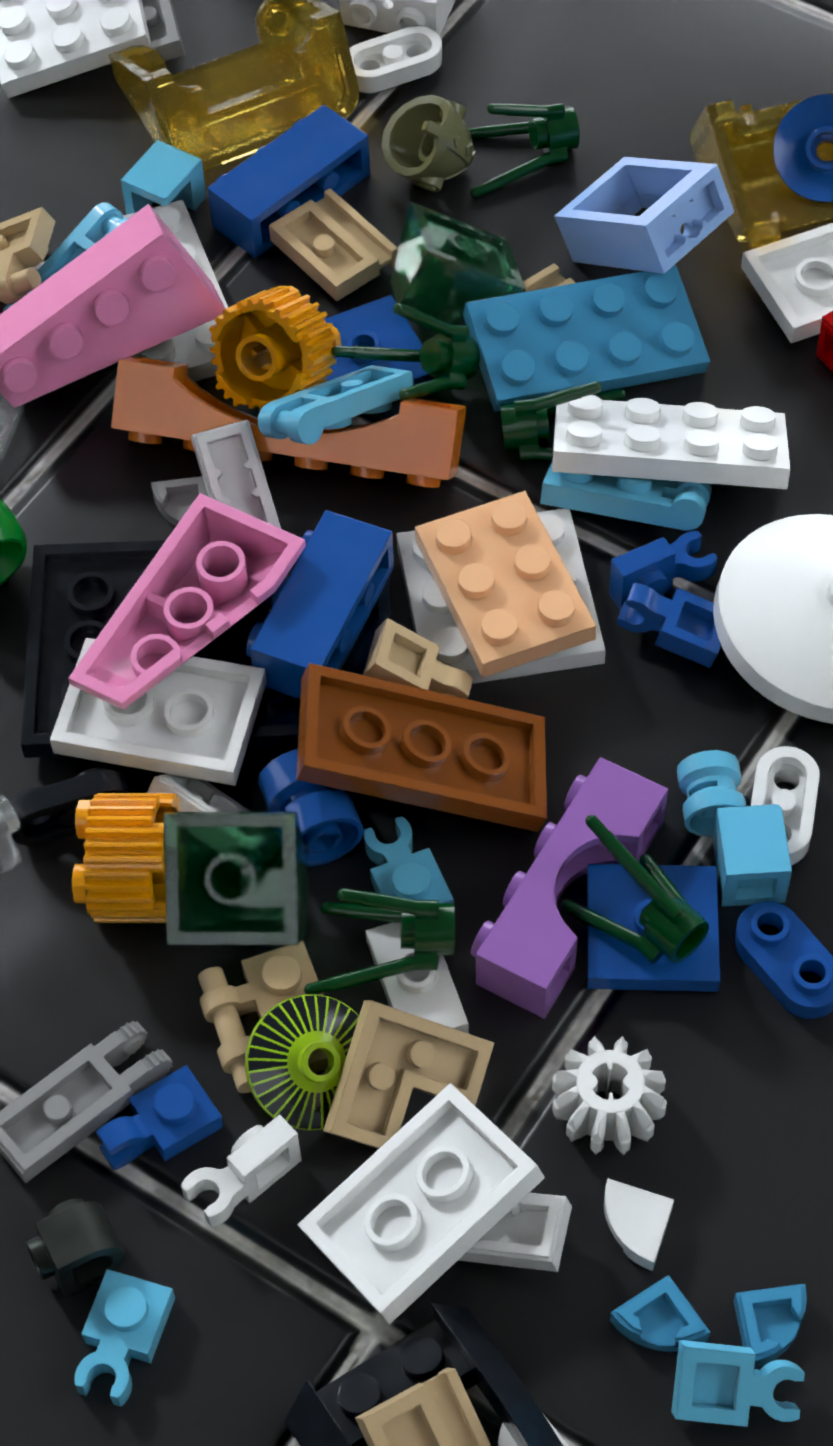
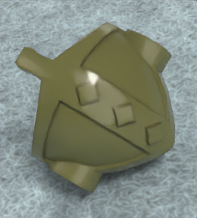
(428, 141)

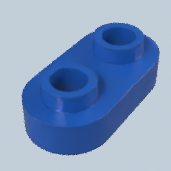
(783, 957)

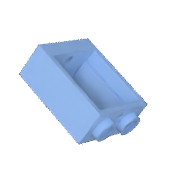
(602, 224)

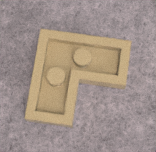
(391, 1058)

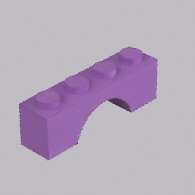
(530, 946)

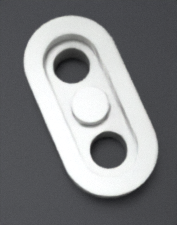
(396, 58)
(798, 804)

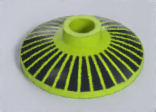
(280, 1054)

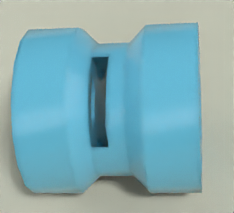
(709, 783)

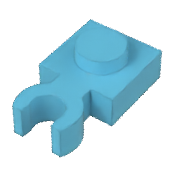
(404, 873)
(122, 1325)
(721, 1384)

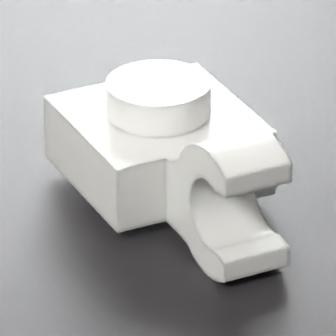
(253, 1166)

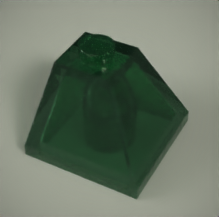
(450, 263)
(235, 878)

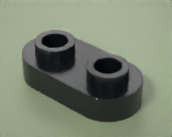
(50, 810)

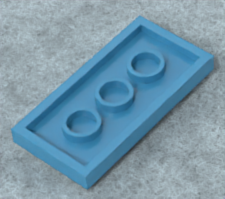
(586, 332)

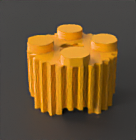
(272, 347)
(123, 856)

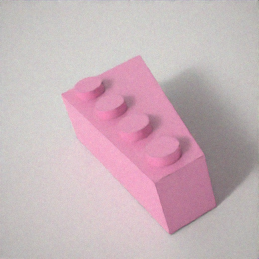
(102, 308)

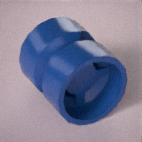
(325, 813)

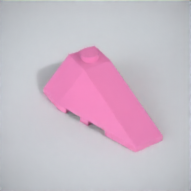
(191, 592)

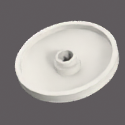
(779, 613)

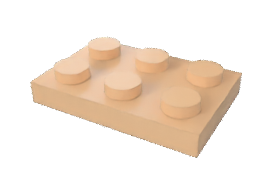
(505, 584)

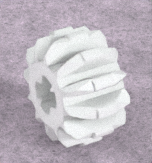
(607, 1073)

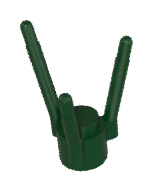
(551, 129)
(447, 357)
(527, 420)
(668, 920)
(424, 927)

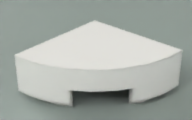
(637, 1220)

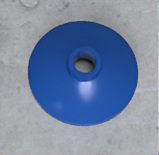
(796, 144)

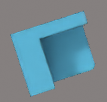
(163, 177)
(751, 855)

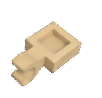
(411, 660)

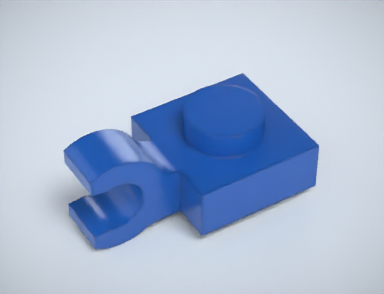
(658, 564)
(682, 622)
(166, 1115)

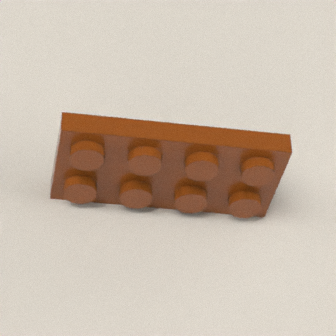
(422, 748)

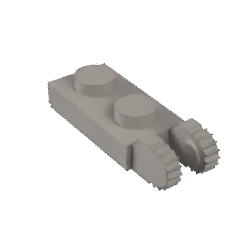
(76, 1100)

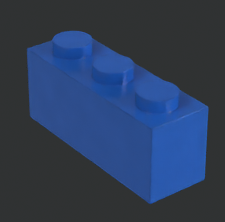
(286, 173)
(322, 601)

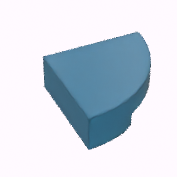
(659, 1318)
(770, 1319)

